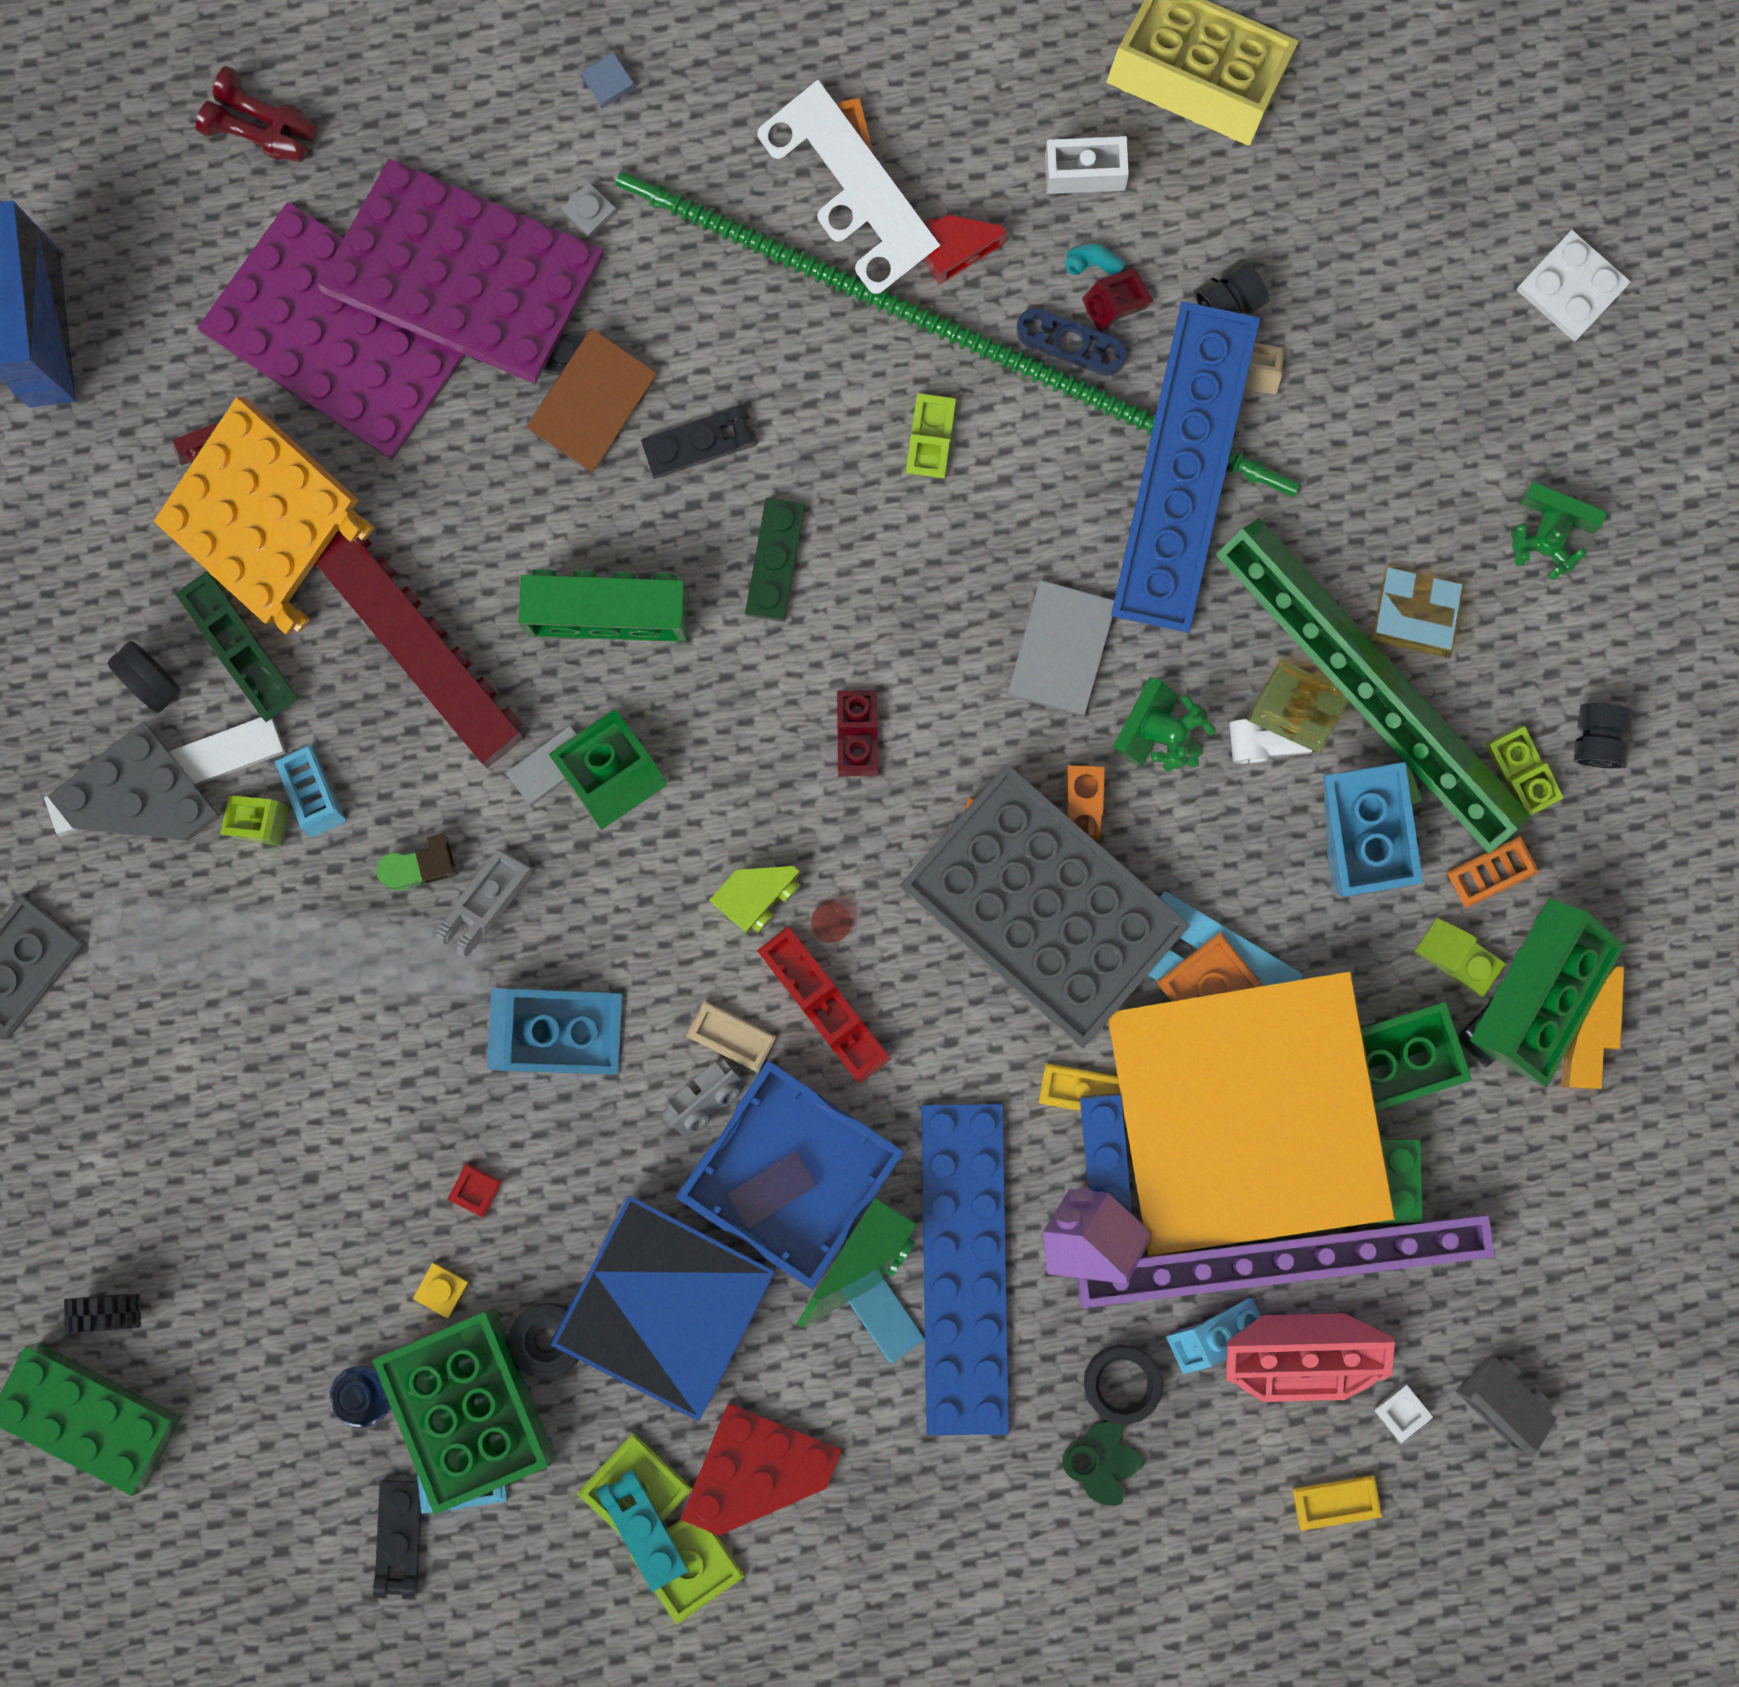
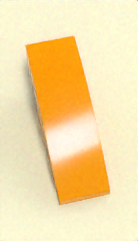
(1597, 1033)

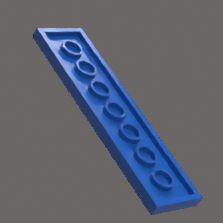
(1185, 467)
(964, 1270)

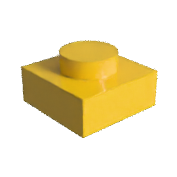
(441, 1290)

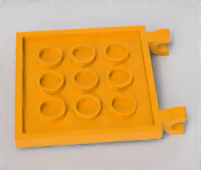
(259, 513)

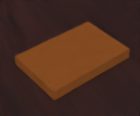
(591, 400)

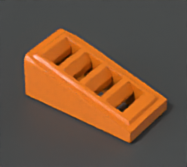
(1524, 857)

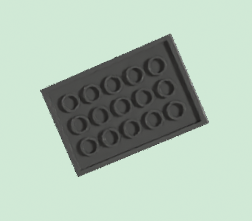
(1044, 905)

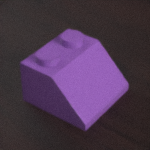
(1094, 1238)

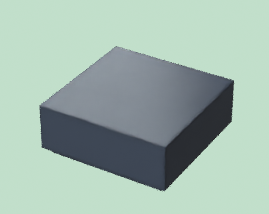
(607, 80)

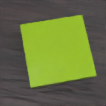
(660, 1480)
(709, 1573)

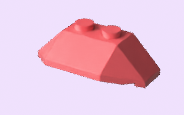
(1308, 1357)

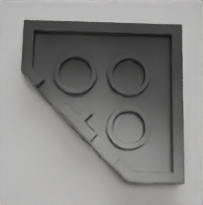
(135, 791)

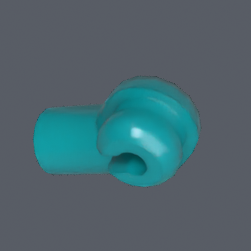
(1092, 255)

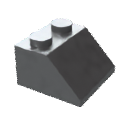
(1508, 1405)

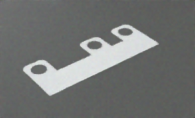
(865, 183)

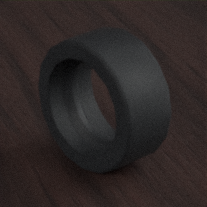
(1149, 1401)

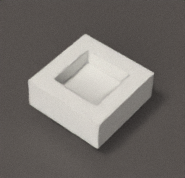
(1402, 1413)

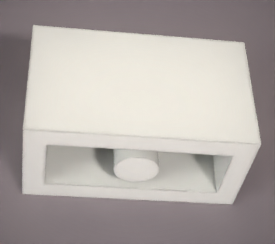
(1086, 165)

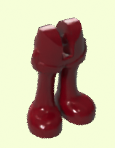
(228, 92)

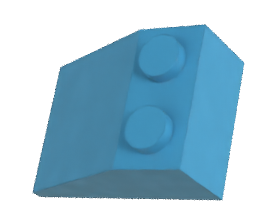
(1370, 830)
(554, 1031)

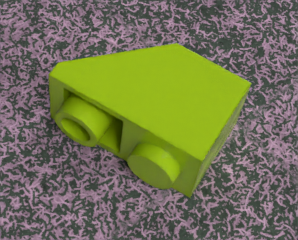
(753, 892)

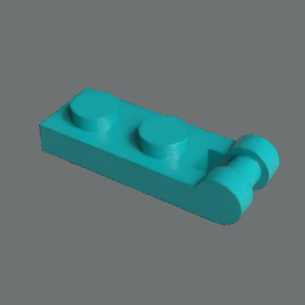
(643, 1531)

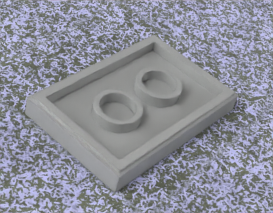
(1061, 648)

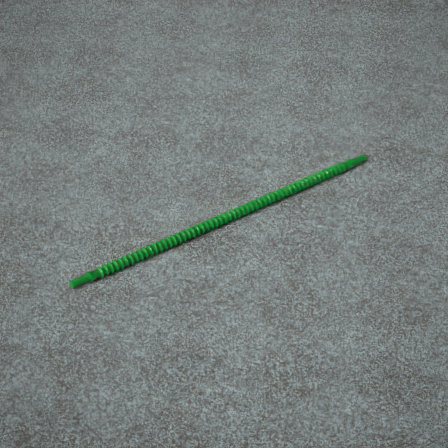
(660, 197)

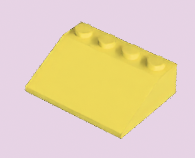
(1203, 64)

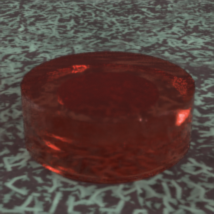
(831, 922)

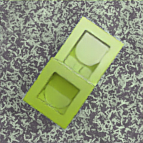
(930, 435)

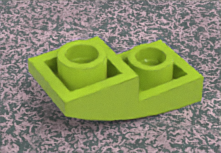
(1523, 770)

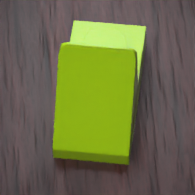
(1460, 956)

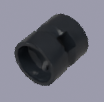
(1236, 292)
(1603, 735)

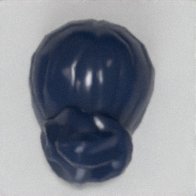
(359, 1397)

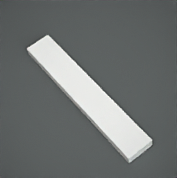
(213, 757)

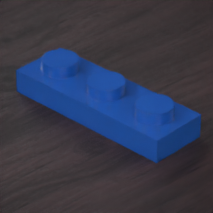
(1105, 1146)

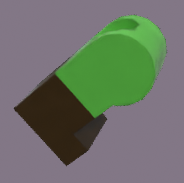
(418, 868)

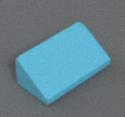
(887, 1321)

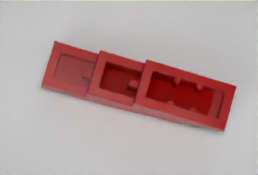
(824, 1005)

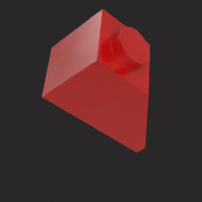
(961, 244)

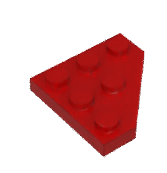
(755, 1471)

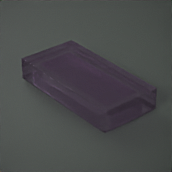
(772, 1189)

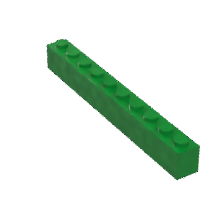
(1373, 685)

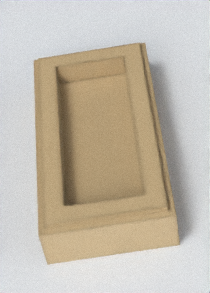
(731, 1036)

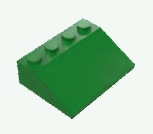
(464, 1411)

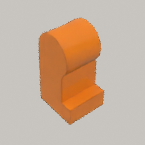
(1086, 798)

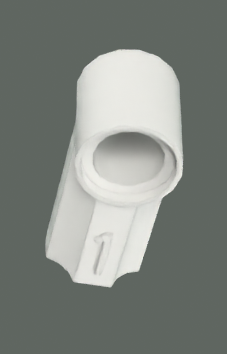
(1259, 744)

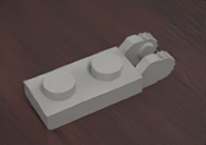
(484, 900)

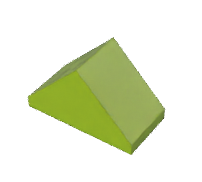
(255, 819)

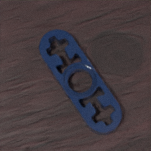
(1065, 326)

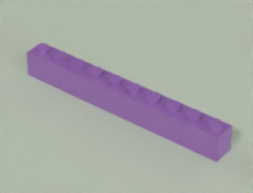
(1296, 1260)

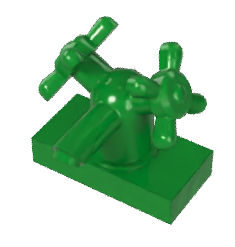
(1558, 518)
(1152, 722)

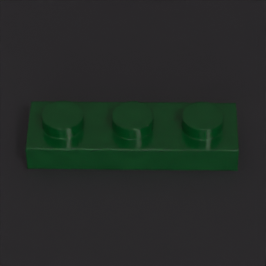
(775, 560)

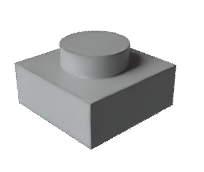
(588, 210)

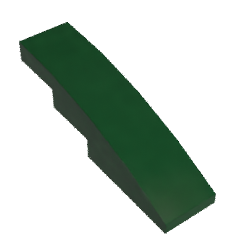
(237, 646)

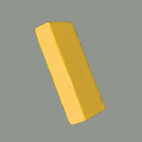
(1336, 1502)

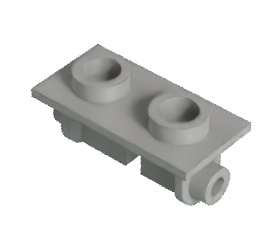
(691, 1112)

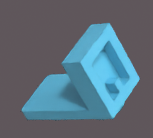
(1206, 1343)

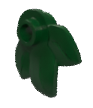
(1108, 1463)

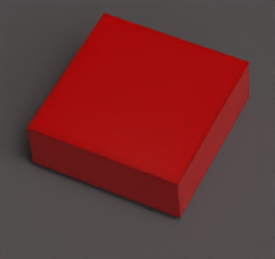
(475, 1190)

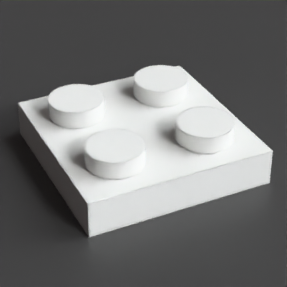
(1573, 285)

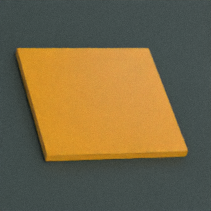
(1251, 1114)

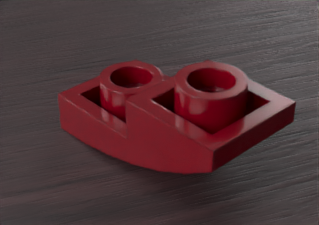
(857, 733)

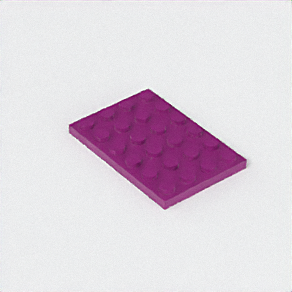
(461, 271)
(320, 349)

